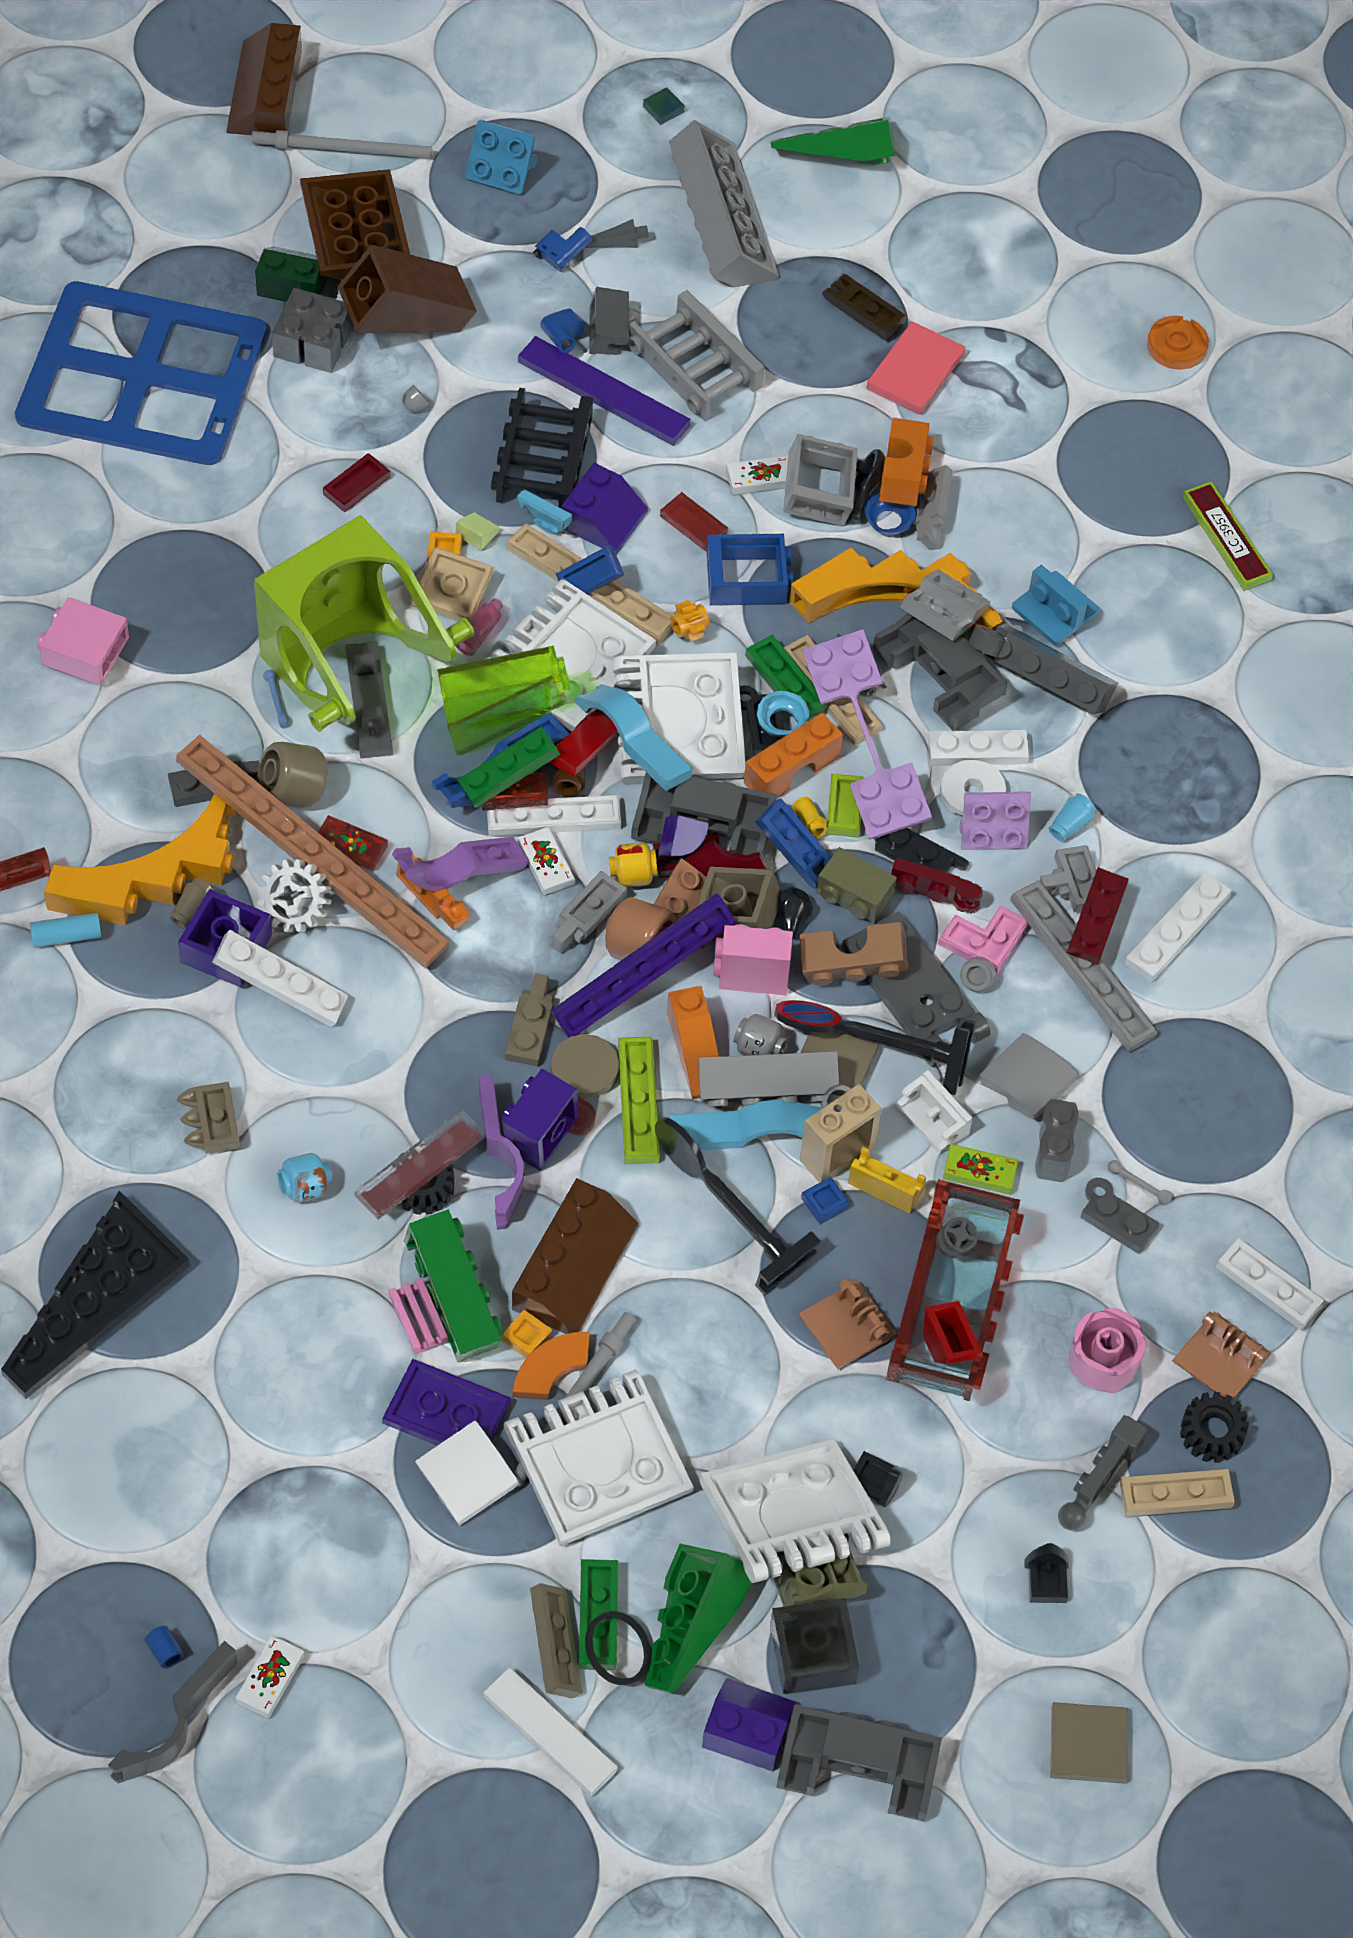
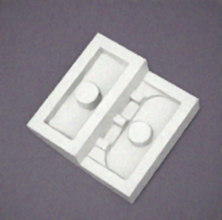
(467, 1473)

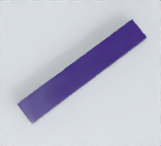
(605, 390)
(643, 966)

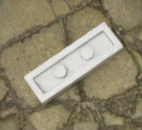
(989, 746)
(1269, 1283)

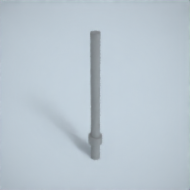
(283, 139)
(608, 1346)

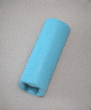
(65, 929)

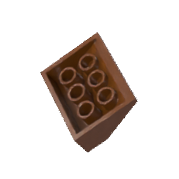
(349, 216)

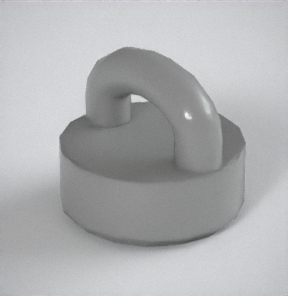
(977, 974)

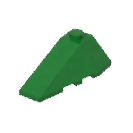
(858, 141)
(701, 1599)

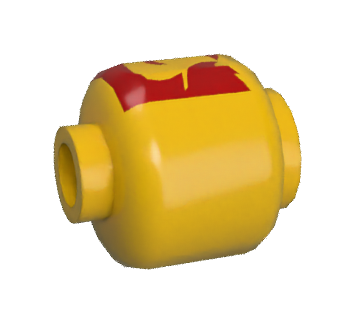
(633, 864)

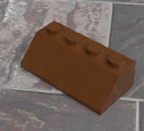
(266, 80)
(574, 1258)

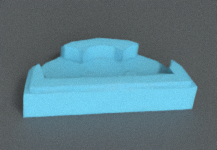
(548, 516)

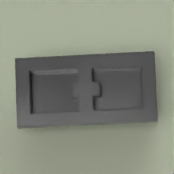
(608, 321)

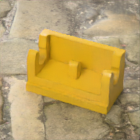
(885, 1182)

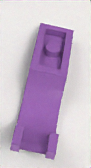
(463, 861)
(504, 1149)

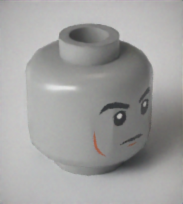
(759, 1036)

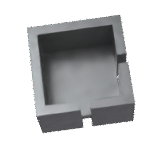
(317, 321)

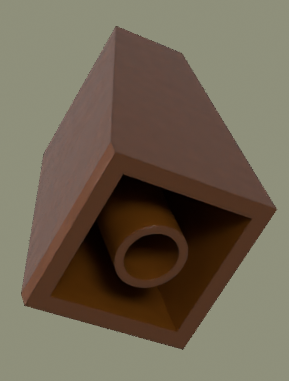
(405, 294)

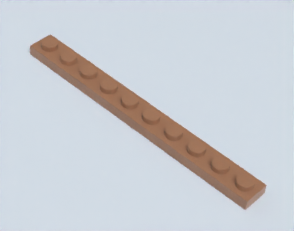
(306, 844)

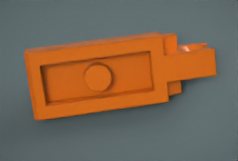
(437, 902)

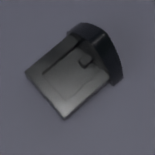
(878, 1477)
(1047, 1574)

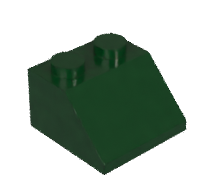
(286, 269)

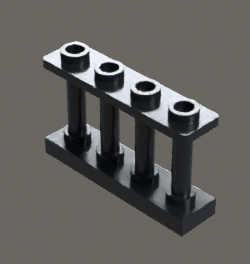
(574, 443)

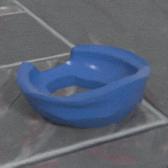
(875, 507)

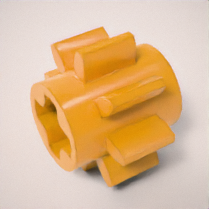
(689, 620)

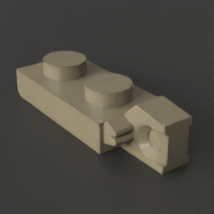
(530, 1023)

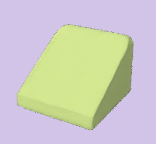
(476, 530)

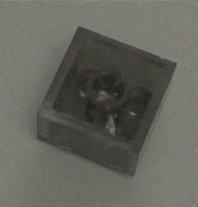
(814, 1646)

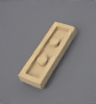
(1177, 1492)

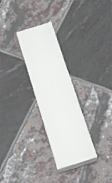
(559, 815)
(550, 1732)

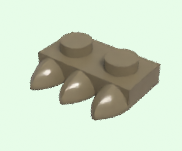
(213, 1116)

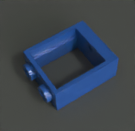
(748, 548)

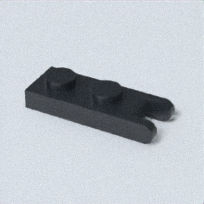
(920, 850)

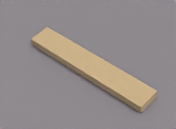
(552, 558)

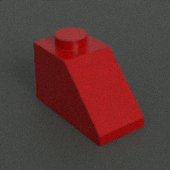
(950, 1334)

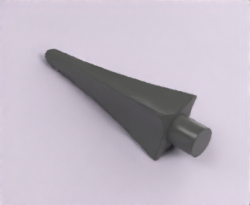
(619, 236)

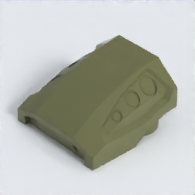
(821, 1582)

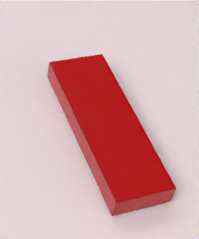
(585, 743)

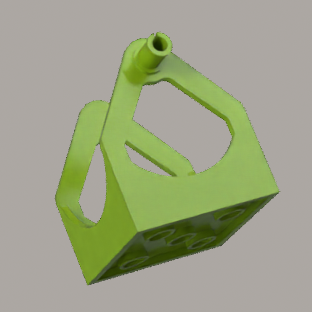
(336, 594)

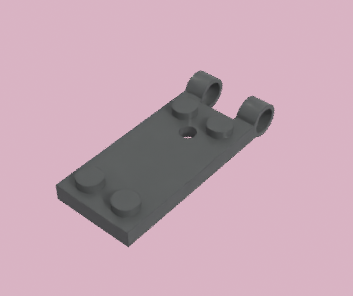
(922, 980)

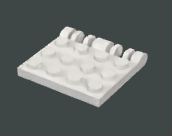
(587, 639)
(691, 707)
(600, 1462)
(794, 1502)

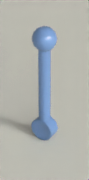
(270, 676)

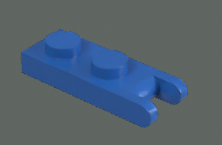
(793, 840)

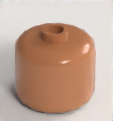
(633, 925)

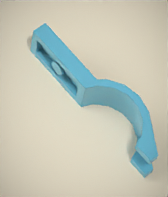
(637, 735)
(737, 1128)

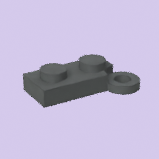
(1117, 1217)

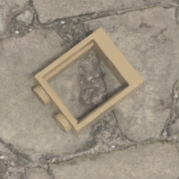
(848, 1129)

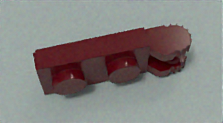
(937, 885)

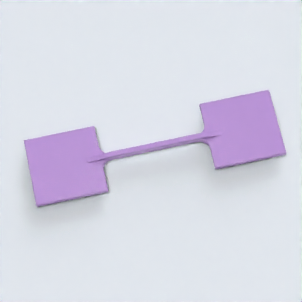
(890, 796)

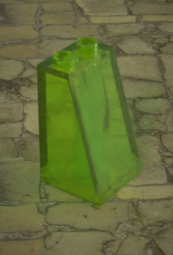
(501, 694)

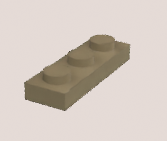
(556, 1640)

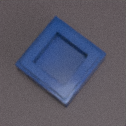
(825, 1200)

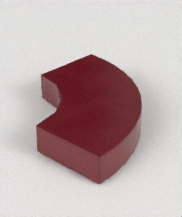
(713, 855)

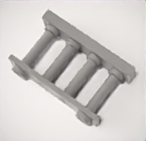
(708, 332)

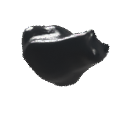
(796, 909)

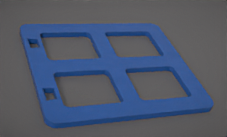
(140, 373)

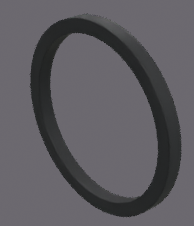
(592, 1657)

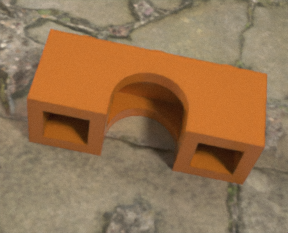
(906, 462)
(812, 744)

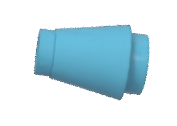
(1072, 817)

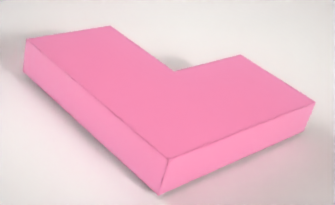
(992, 943)

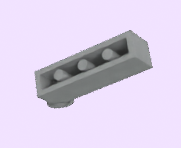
(769, 1076)

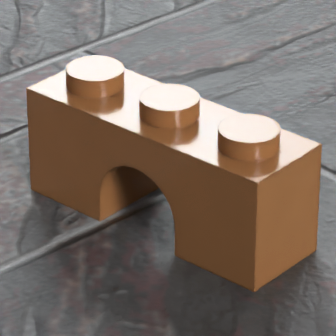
(882, 955)

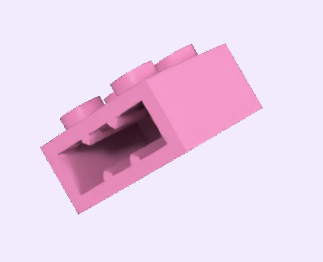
(83, 641)
(753, 959)

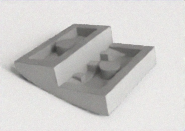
(945, 604)
(1029, 1075)

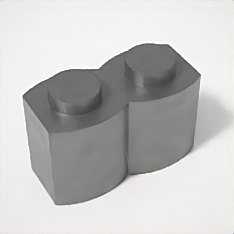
(1056, 1140)

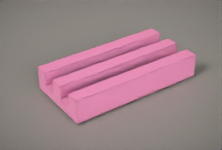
(408, 1292)

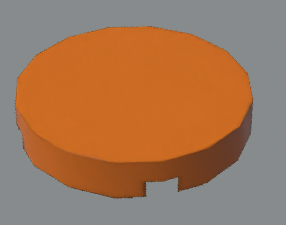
(1177, 342)

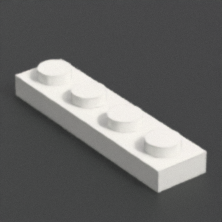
(1178, 927)
(280, 978)

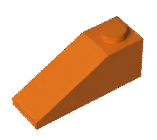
(692, 1031)

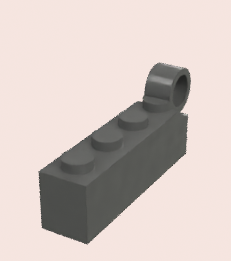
(1045, 666)

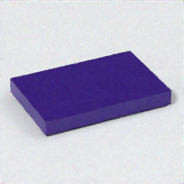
(439, 1404)

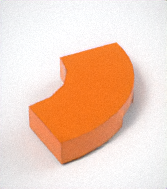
(550, 1363)

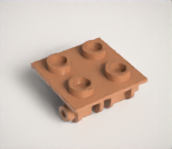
(682, 890)
(847, 1323)
(1221, 1356)

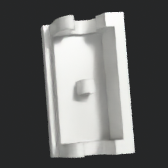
(934, 1112)

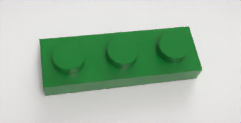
(782, 672)
(508, 767)
(598, 1596)

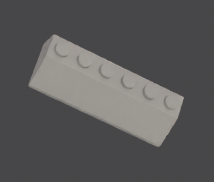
(722, 207)

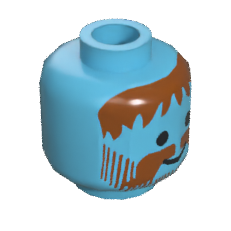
(304, 1177)

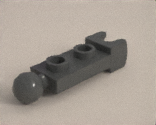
(1123, 1444)

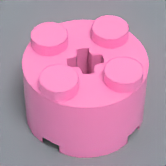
(1107, 1350)

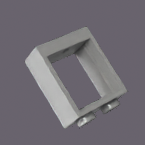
(813, 502)

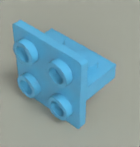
(501, 157)
(1054, 606)

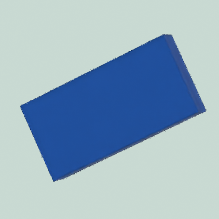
(593, 571)

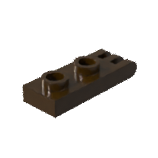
(864, 306)

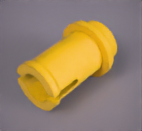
(810, 817)

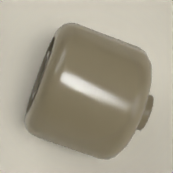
(293, 773)

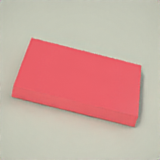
(915, 367)

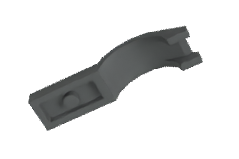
(188, 1697)

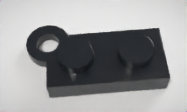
(759, 737)

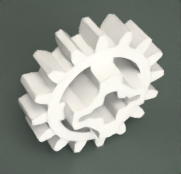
(289, 883)

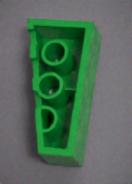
(454, 1284)

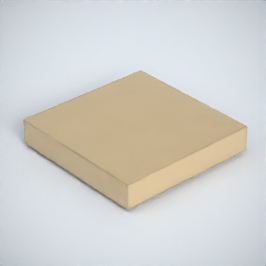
(455, 584)

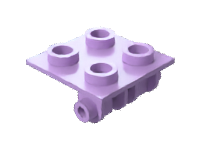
(995, 820)

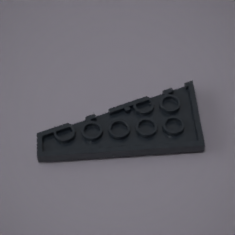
(103, 1285)

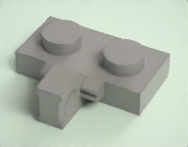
(1072, 876)

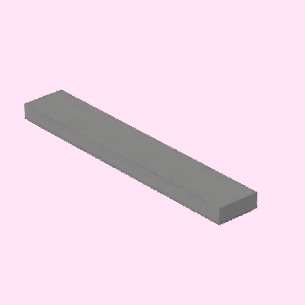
(1093, 980)

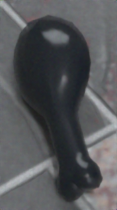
(868, 477)

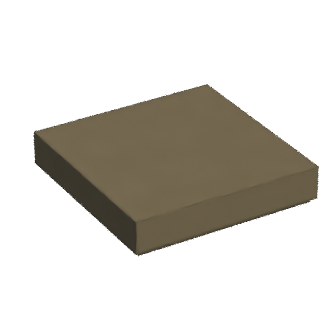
(854, 1055)
(1088, 1743)

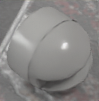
(414, 399)

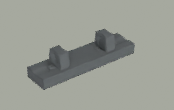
(369, 700)

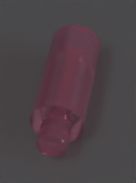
(482, 623)

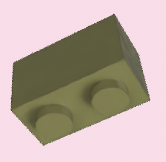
(856, 885)

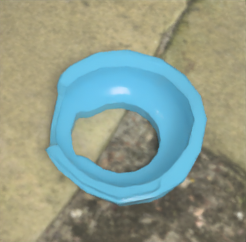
(781, 701)

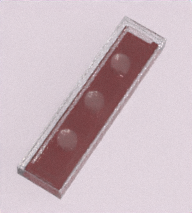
(419, 1164)

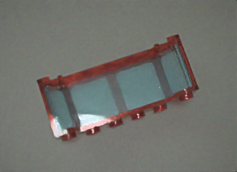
(969, 1278)

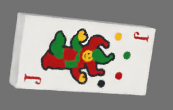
(757, 474)
(546, 861)
(270, 1676)

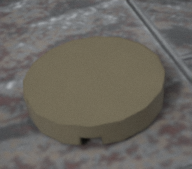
(586, 1064)

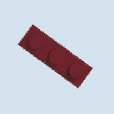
(1097, 916)

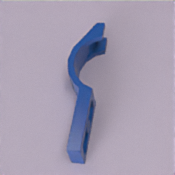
(451, 787)

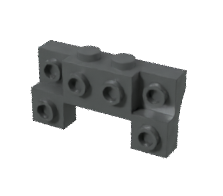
(954, 664)
(723, 805)
(862, 1750)

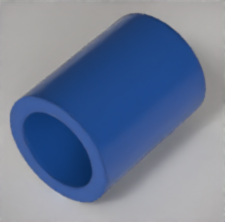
(164, 1646)

